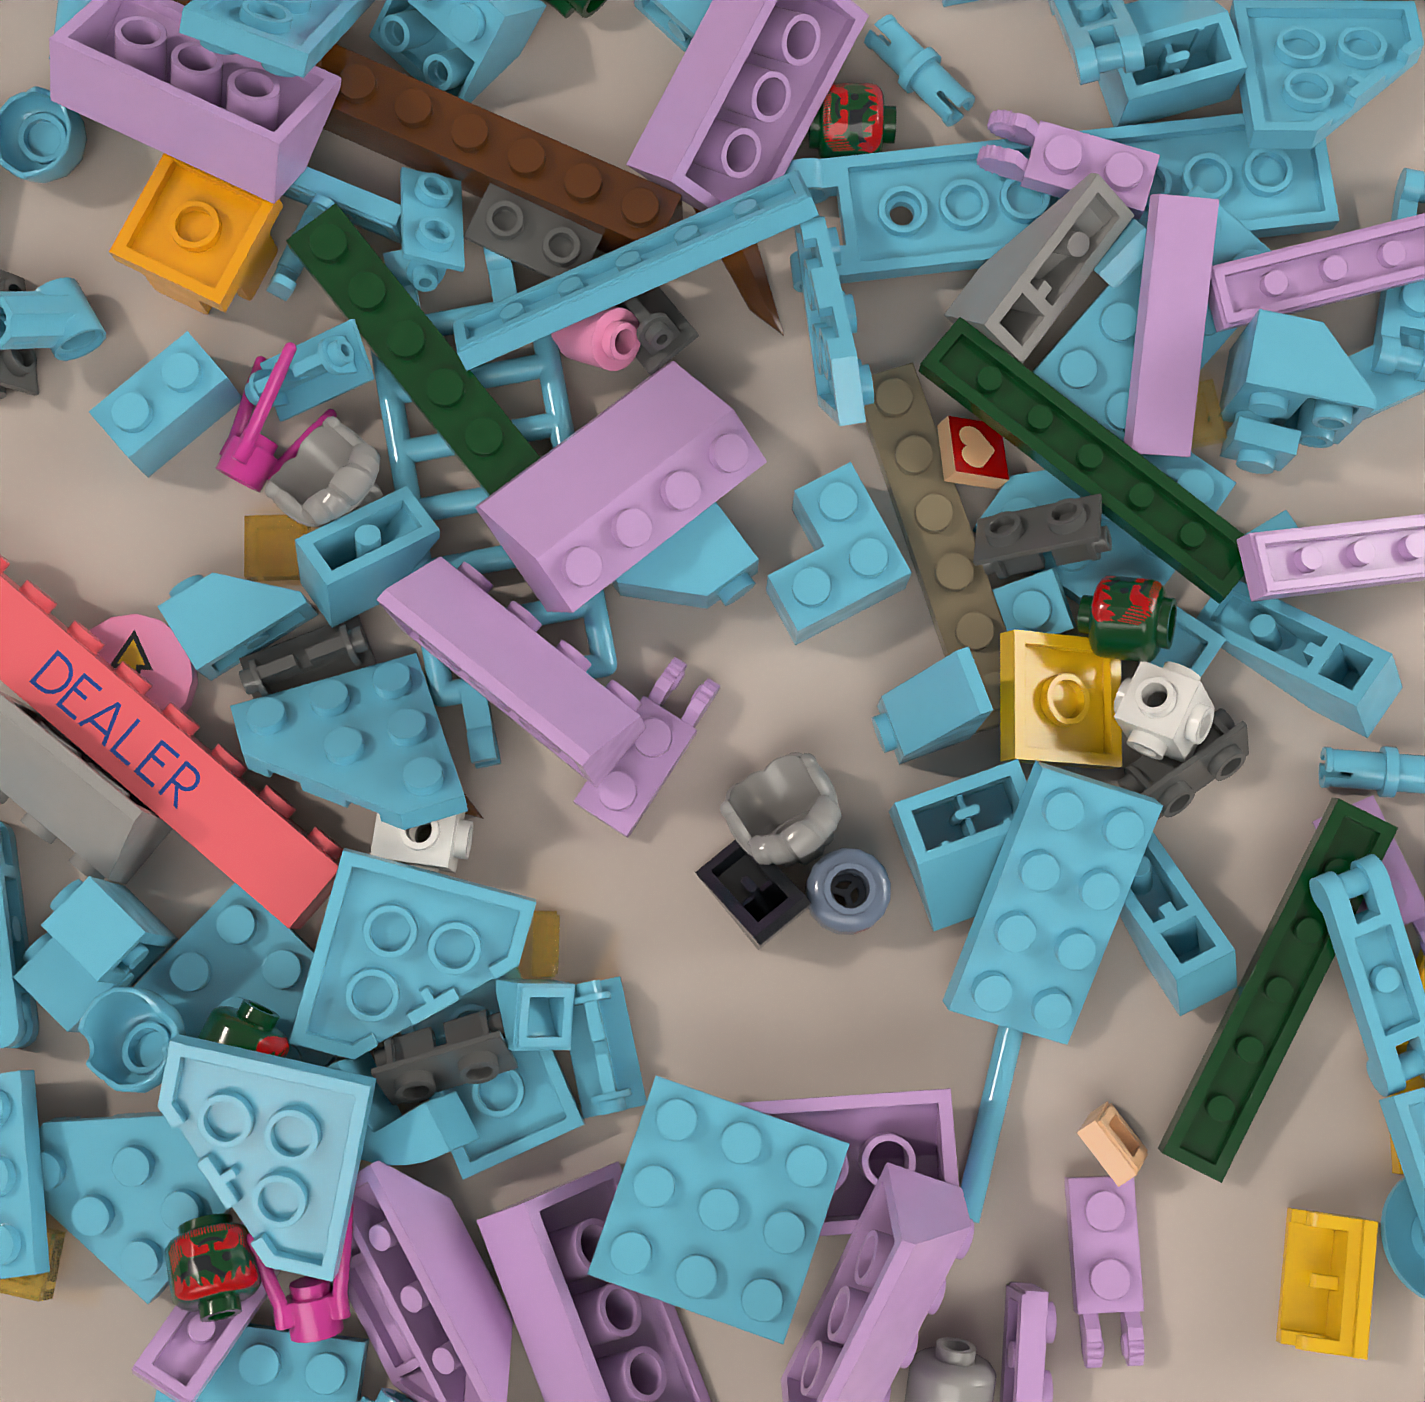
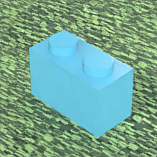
(166, 404)

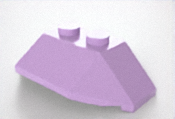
(426, 1292)

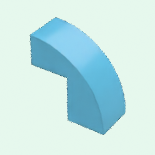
(413, 1137)

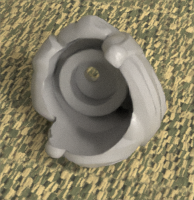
(327, 477)
(784, 811)

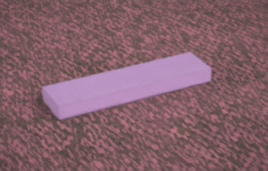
(1318, 272)
(1170, 324)
(1333, 557)

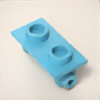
(431, 227)
(318, 372)
(604, 1050)

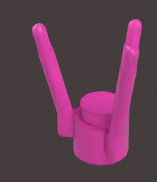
(248, 454)
(314, 1306)

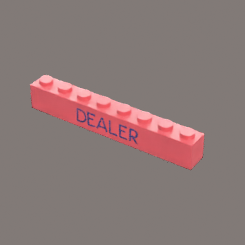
(161, 759)

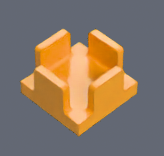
(198, 237)

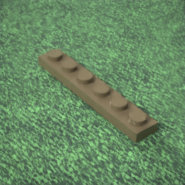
(935, 526)

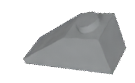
(1042, 268)

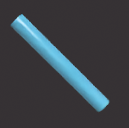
(990, 1119)

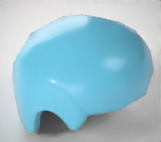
(40, 137)
(130, 1037)

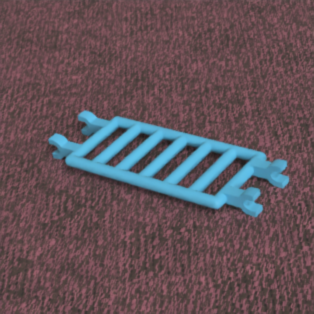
(407, 451)

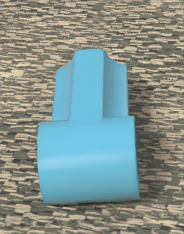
(51, 318)

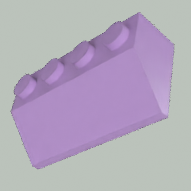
(745, 95)
(205, 108)
(620, 487)
(515, 667)
(889, 1127)
(881, 1291)
(578, 1330)

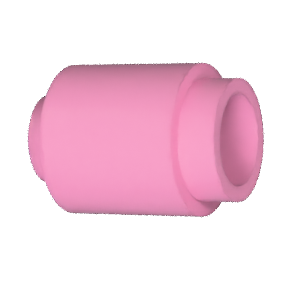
(601, 340)

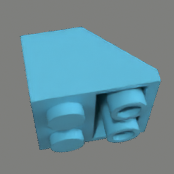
(456, 42)
(1187, 57)
(1295, 378)
(956, 837)

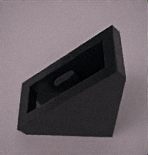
(753, 893)

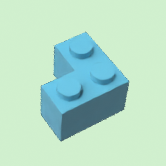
(851, 561)
(91, 944)

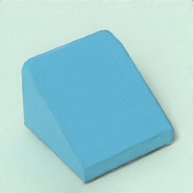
(536, 1013)

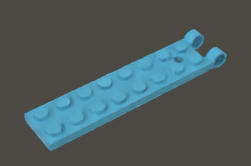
(971, 214)

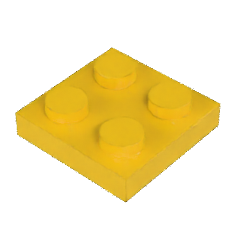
(1058, 701)

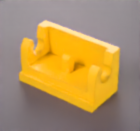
(1327, 1283)

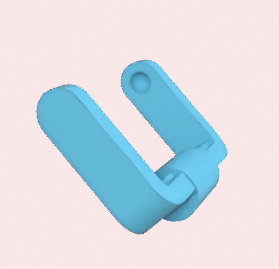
(289, 267)

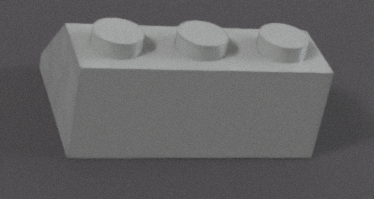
(73, 797)

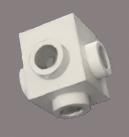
(1164, 711)
(440, 852)

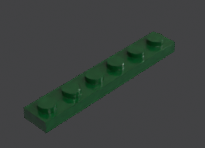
(412, 350)
(1087, 458)
(1269, 1000)

